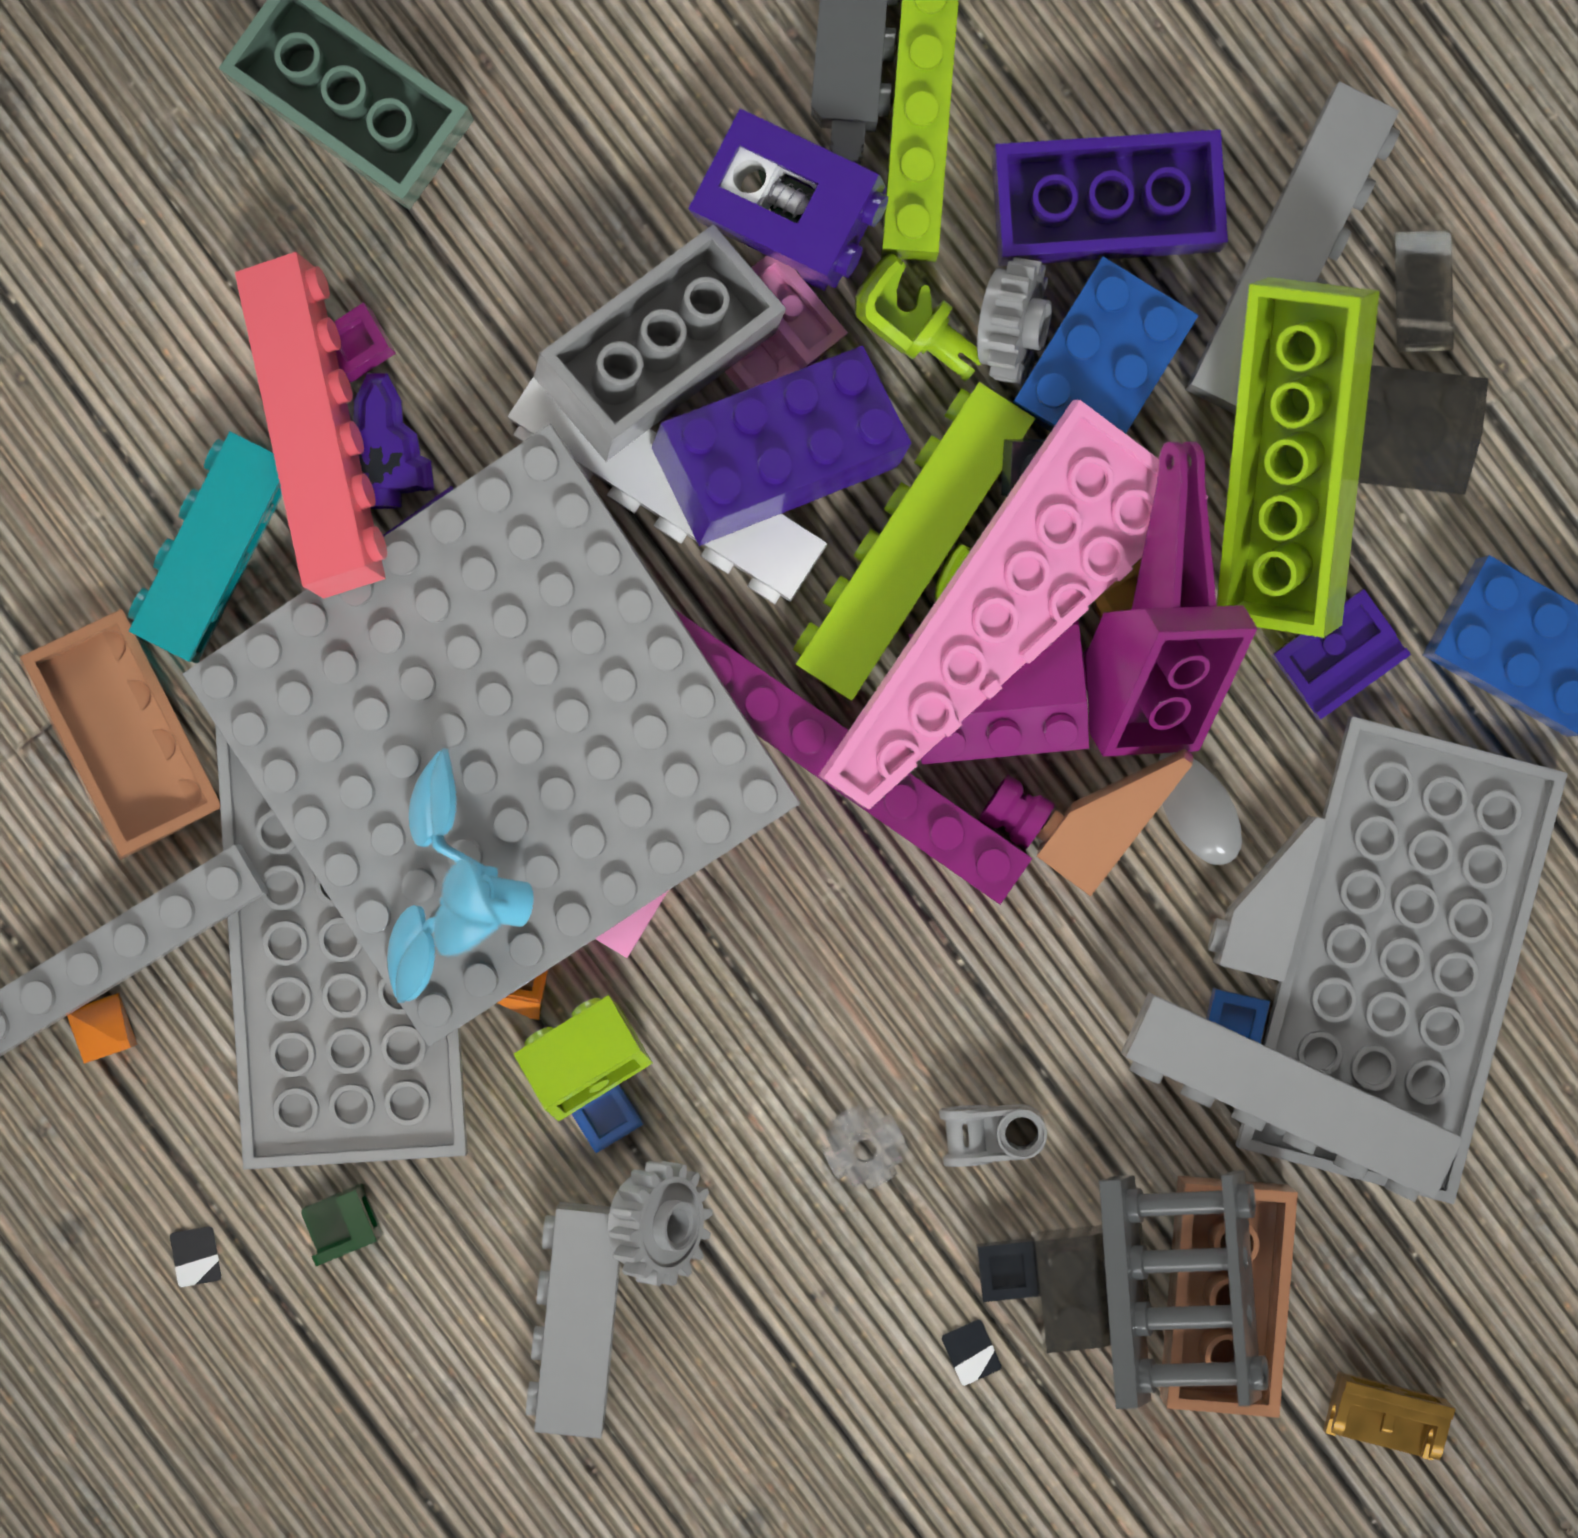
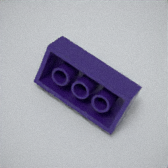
(1110, 197)
(780, 445)

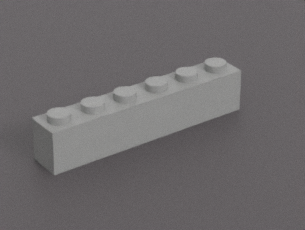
(1303, 224)
(1290, 1096)

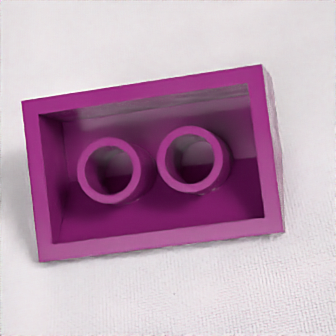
(1034, 712)

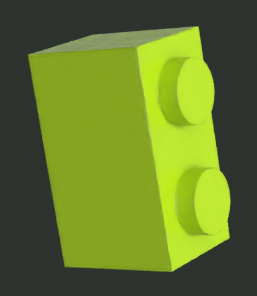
(582, 1057)

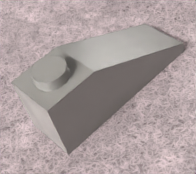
(1267, 914)

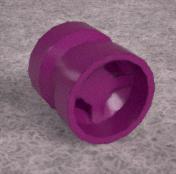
(1017, 812)

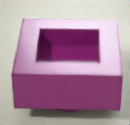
(362, 342)

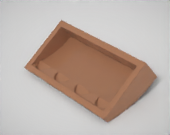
(120, 733)

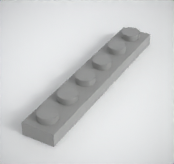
(127, 945)

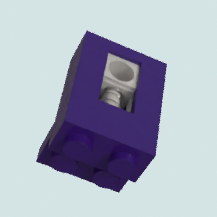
(831, 223)

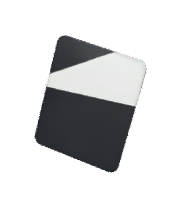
(195, 1256)
(971, 1352)

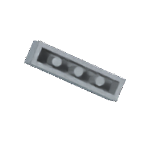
(578, 1323)

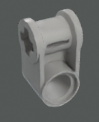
(987, 1134)

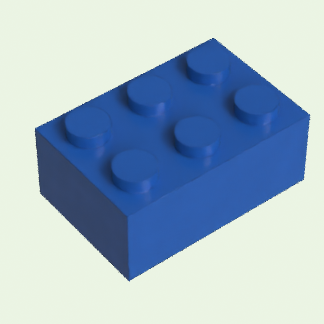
(1107, 350)
(1513, 643)

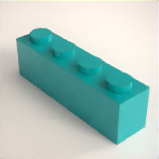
(210, 550)

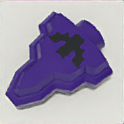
(390, 447)

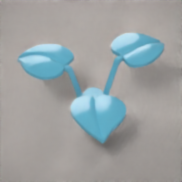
(472, 894)

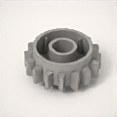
(1014, 319)
(658, 1223)

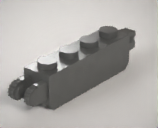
(849, 69)

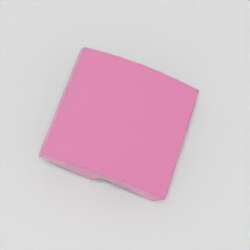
(802, 336)

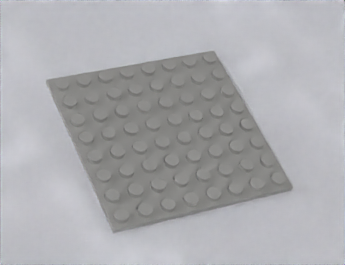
(570, 710)

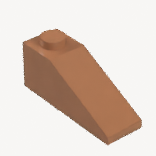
(1104, 824)

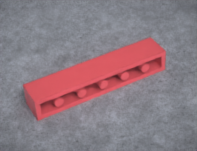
(311, 425)

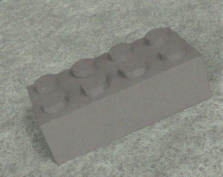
(659, 342)

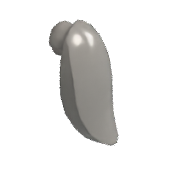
(1204, 816)

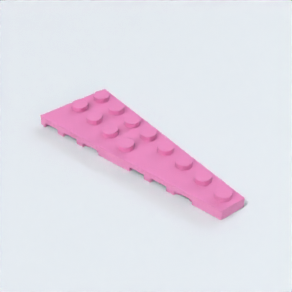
(1039, 564)

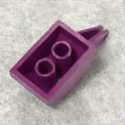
(1173, 656)

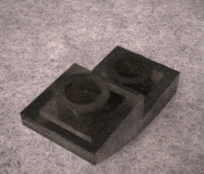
(1424, 291)

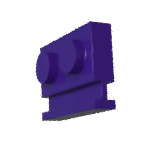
(1343, 662)

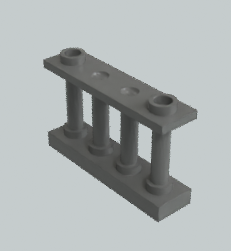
(1134, 1319)

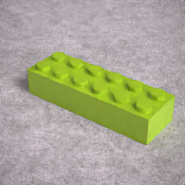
(1297, 453)

